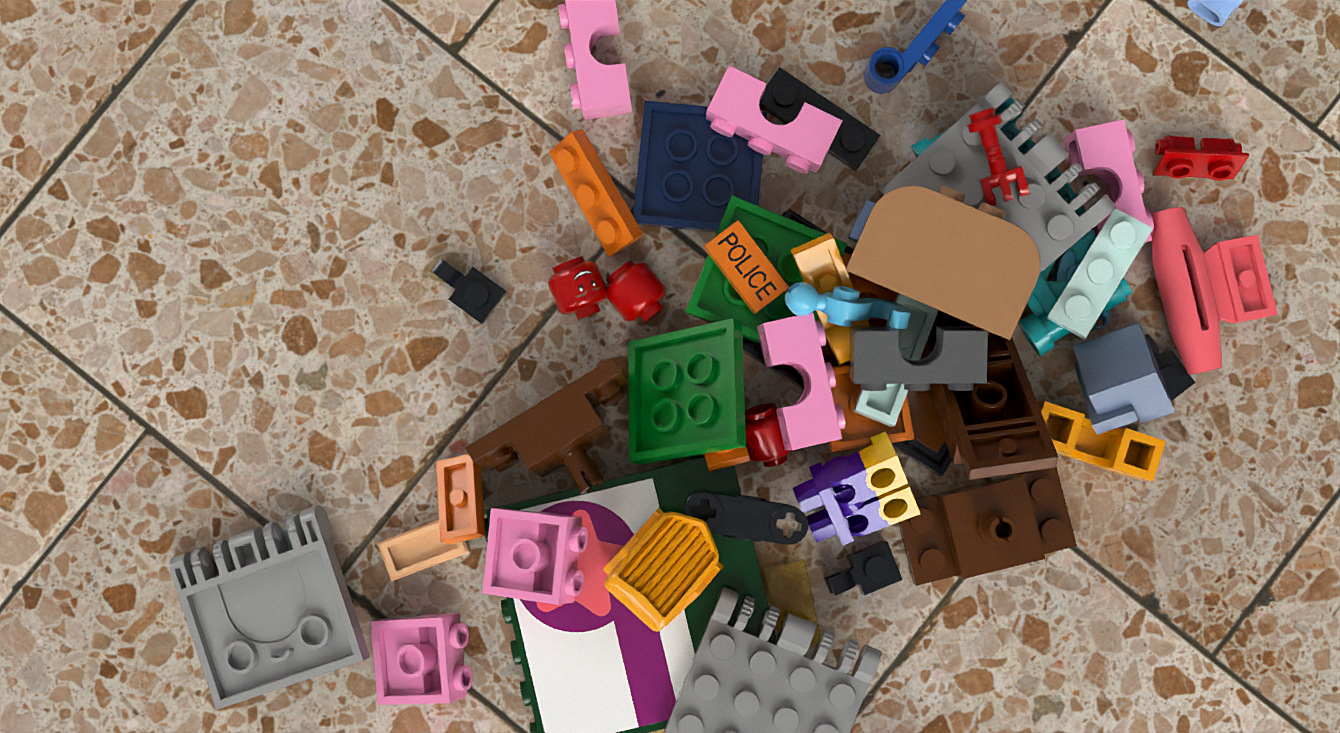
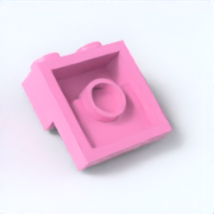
(534, 556)
(420, 659)

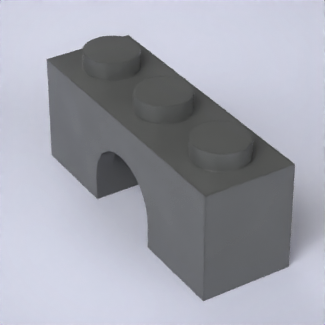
(956, 359)

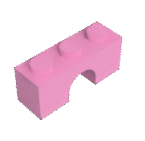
(600, 87)
(737, 111)
(1107, 153)
(814, 416)

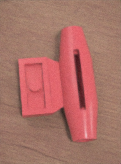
(1206, 287)

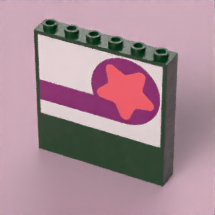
(593, 659)

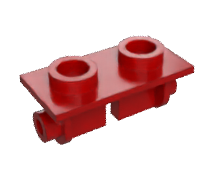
(1215, 160)

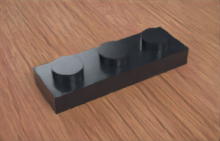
(785, 99)

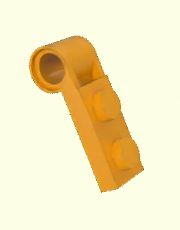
(824, 268)

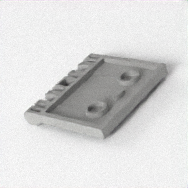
(960, 161)
(270, 610)
(769, 687)

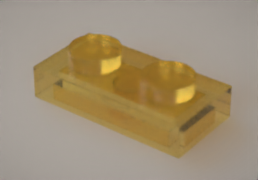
(791, 593)

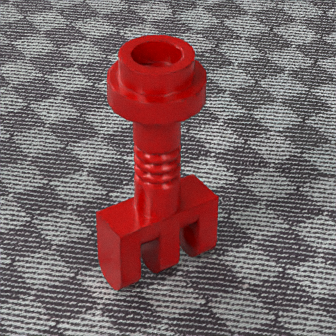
(1001, 176)

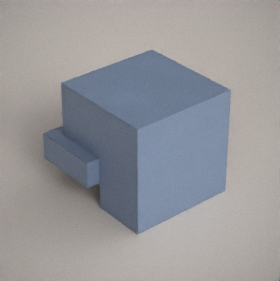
(1121, 379)

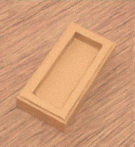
(418, 550)

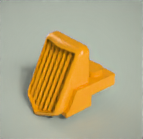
(663, 567)

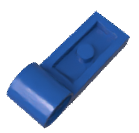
(920, 50)

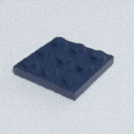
(690, 169)

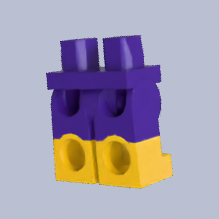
(858, 493)

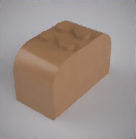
(949, 256)

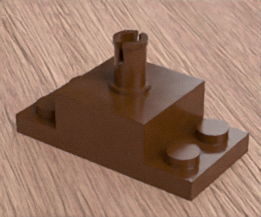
(999, 422)
(557, 429)
(987, 527)

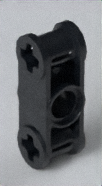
(748, 517)

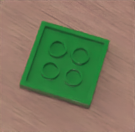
(775, 235)
(686, 392)

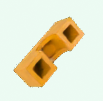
(1115, 450)

